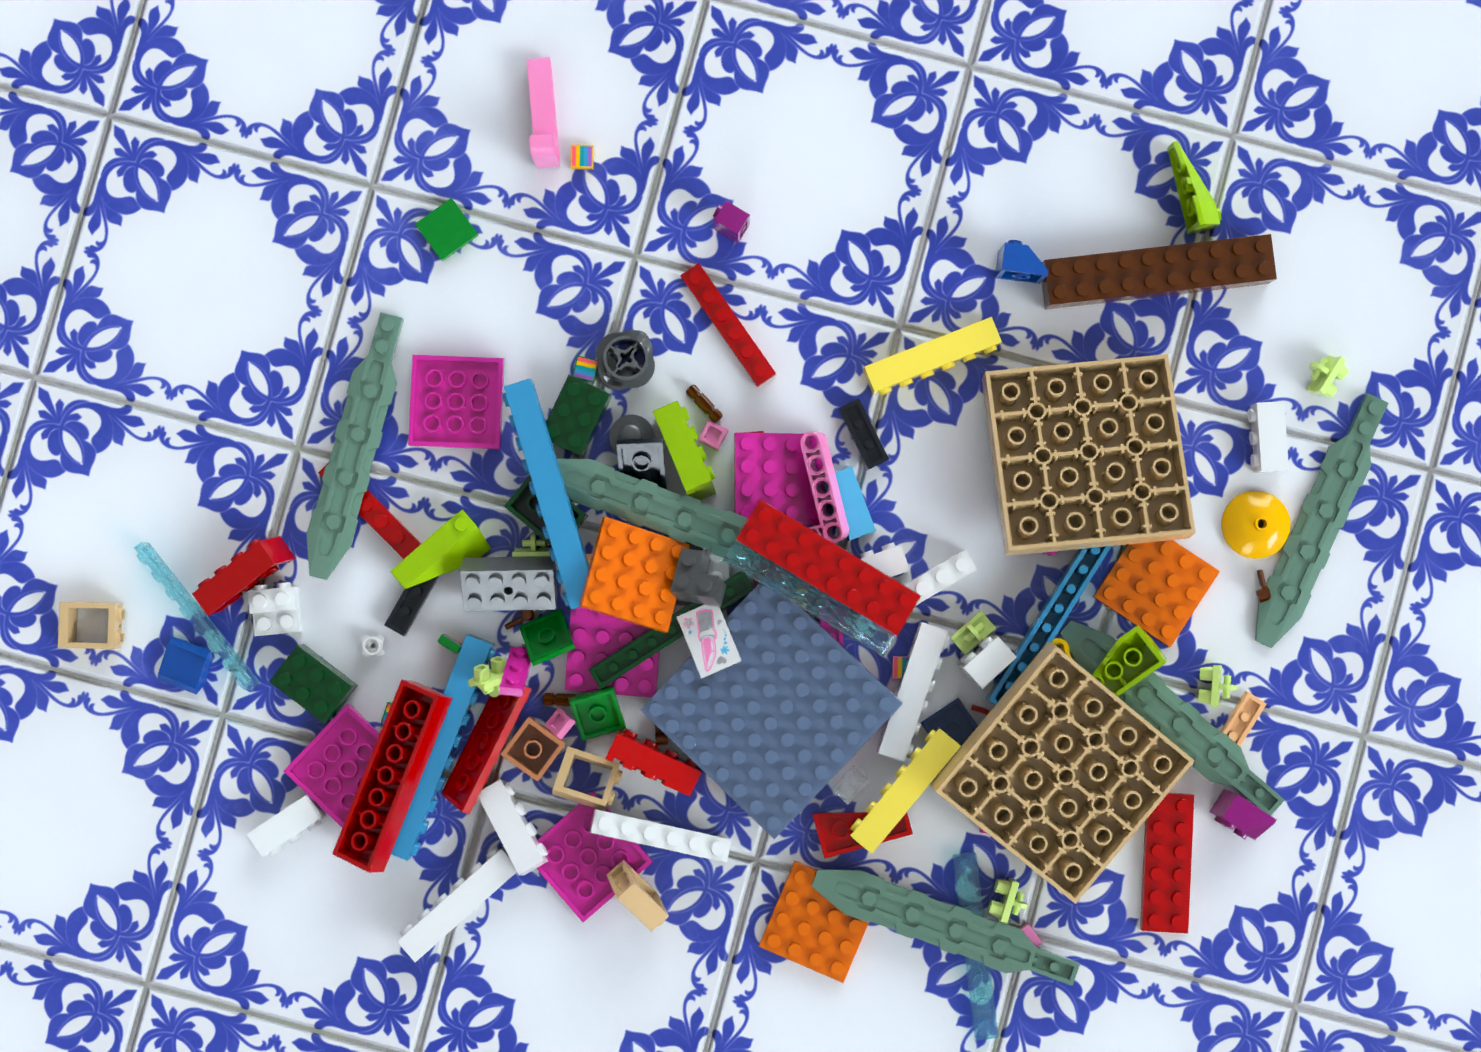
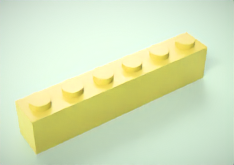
(932, 355)
(905, 790)

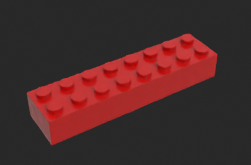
(827, 567)
(392, 776)

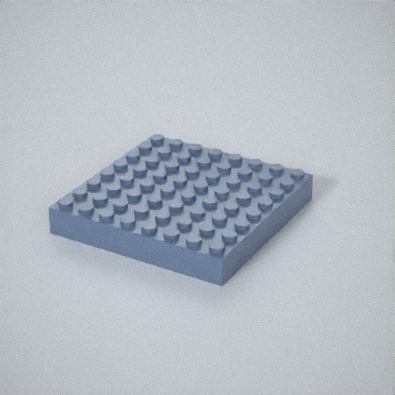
(779, 717)

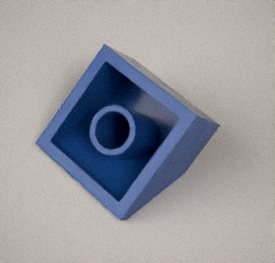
(1019, 263)

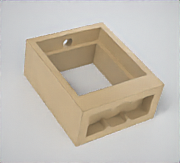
(68, 625)
(581, 798)
(637, 895)

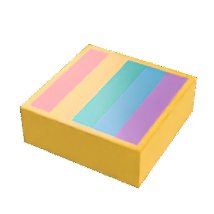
(582, 157)

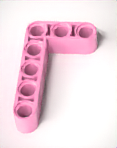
(544, 141)
(821, 498)

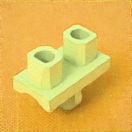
(1325, 373)
(533, 551)
(972, 632)
(489, 679)
(1213, 696)
(1003, 909)

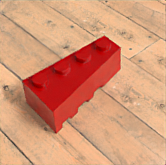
(242, 574)
(654, 762)

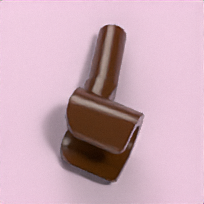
(1264, 593)
(525, 616)
(661, 738)

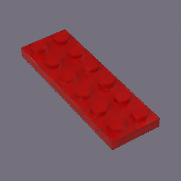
(483, 750)
(1167, 865)

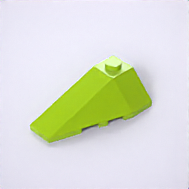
(1195, 200)
(442, 552)
(1129, 661)

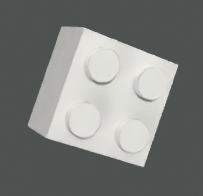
(986, 661)

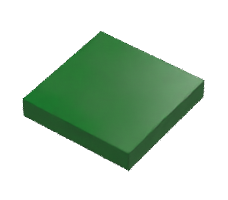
(447, 229)
(547, 637)
(597, 713)

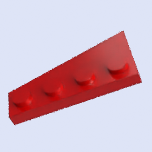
(835, 831)

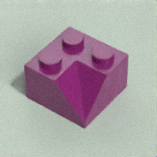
(1238, 813)

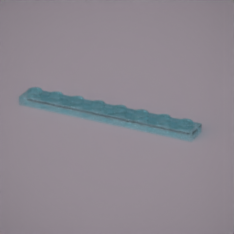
(809, 598)
(192, 610)
(977, 974)

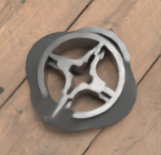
(638, 340)

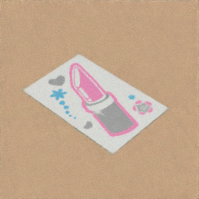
(708, 639)

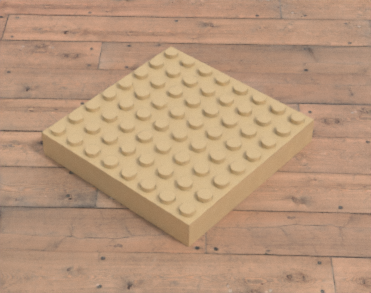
(1087, 455)
(1061, 772)

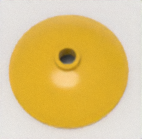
(1241, 526)

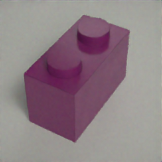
(731, 221)

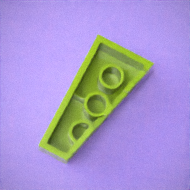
(684, 451)

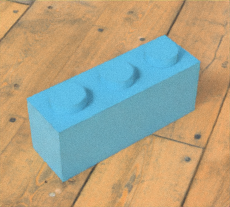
(854, 505)

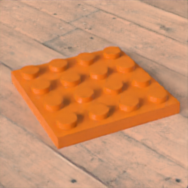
(632, 575)
(1156, 587)
(811, 928)

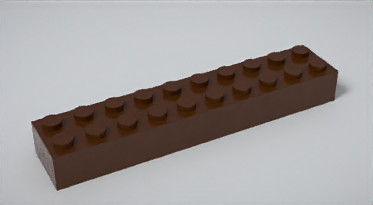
(1159, 271)

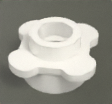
(368, 641)

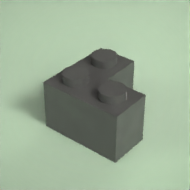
(693, 583)

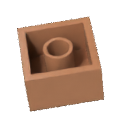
(533, 748)

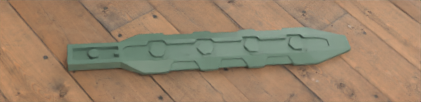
(353, 452)
(650, 505)
(1318, 524)
(1214, 752)
(939, 924)

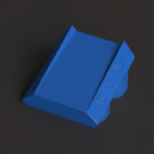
(185, 665)

